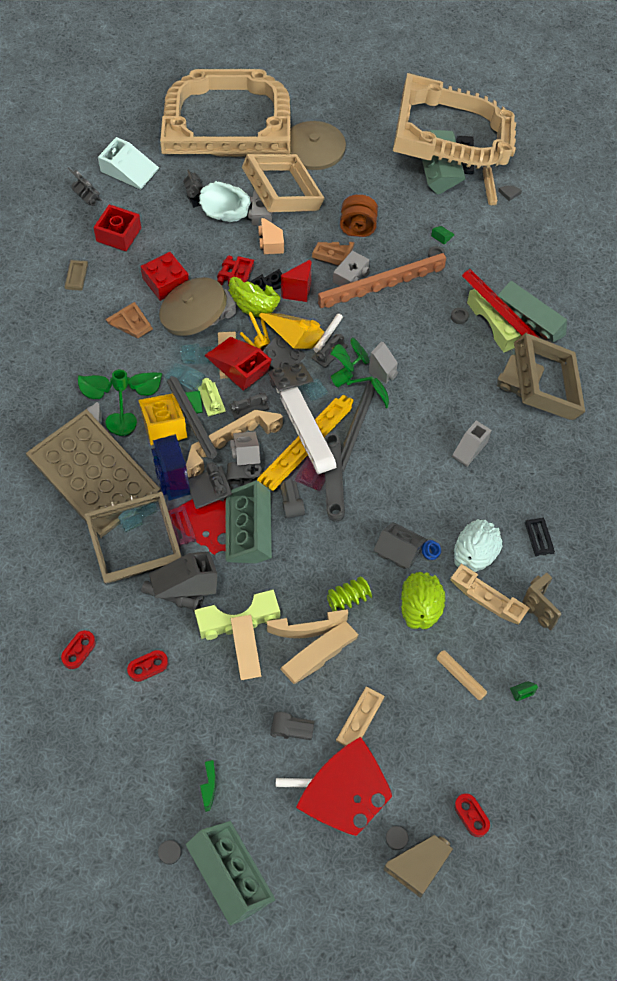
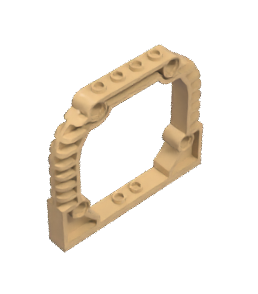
(271, 140)
(425, 144)

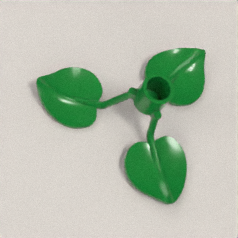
(344, 375)
(95, 386)

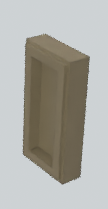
(76, 275)

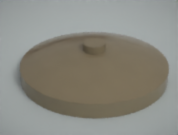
(317, 144)
(193, 306)

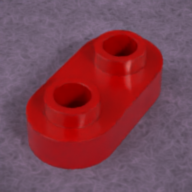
(78, 650)
(147, 665)
(472, 815)

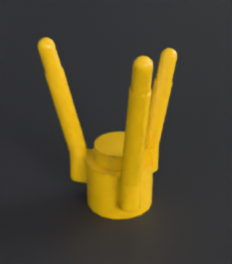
(260, 341)

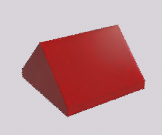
(297, 282)

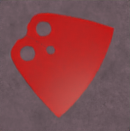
(207, 518)
(333, 788)

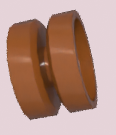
(359, 215)

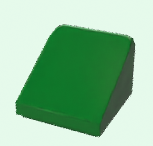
(441, 234)
(195, 400)
(523, 690)

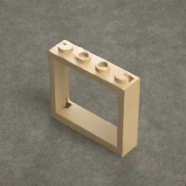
(257, 163)

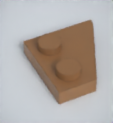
(332, 252)
(130, 321)

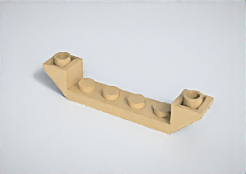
(268, 421)

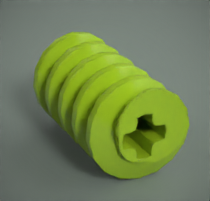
(348, 593)

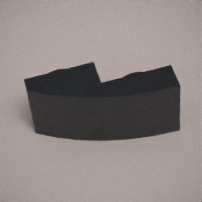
(272, 279)

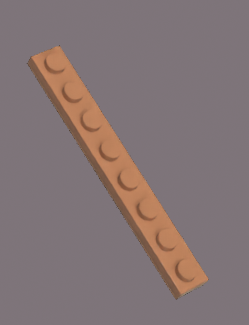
(382, 280)

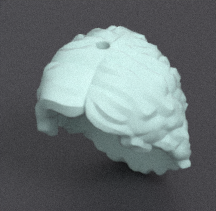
(224, 201)
(480, 542)

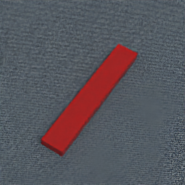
(497, 303)

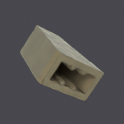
(420, 864)

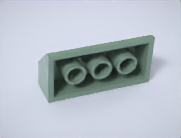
(440, 173)
(534, 312)
(248, 524)
(229, 872)

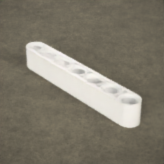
(307, 430)

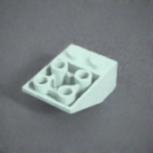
(126, 163)

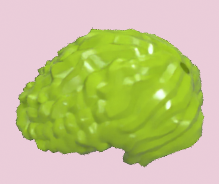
(253, 298)
(422, 596)

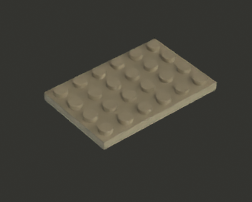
(90, 469)

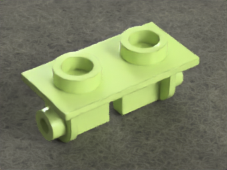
(211, 397)

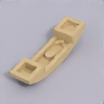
(483, 594)
(280, 626)

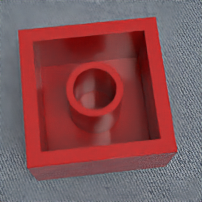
(117, 227)
(163, 275)

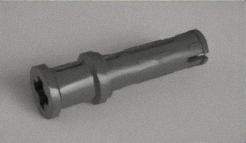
(191, 602)

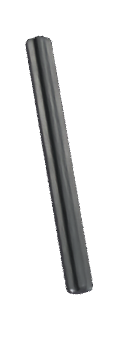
(192, 417)
(357, 423)

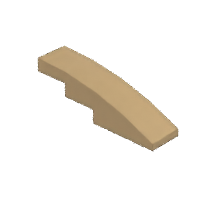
(319, 652)

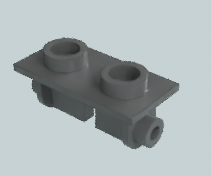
(192, 184)
(323, 357)
(245, 406)

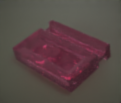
(309, 476)

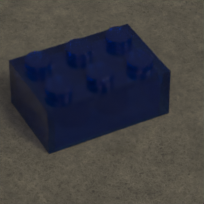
(170, 467)

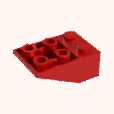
(240, 361)

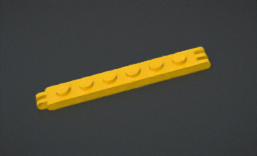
(295, 452)

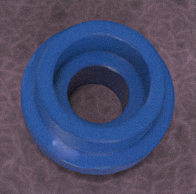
(435, 548)

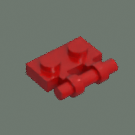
(241, 269)

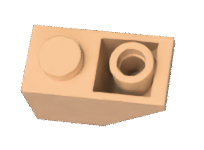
(272, 238)

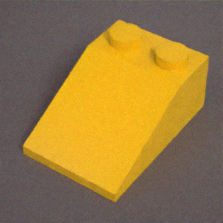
(295, 331)
(162, 417)

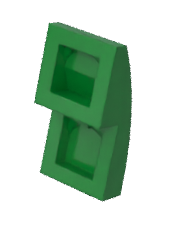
(208, 789)

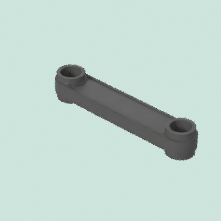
(334, 481)

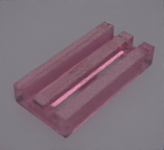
(186, 540)

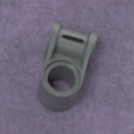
(242, 473)

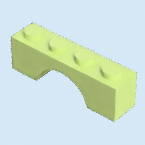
(503, 331)
(214, 622)

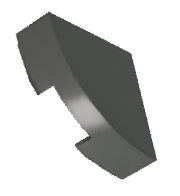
(510, 192)

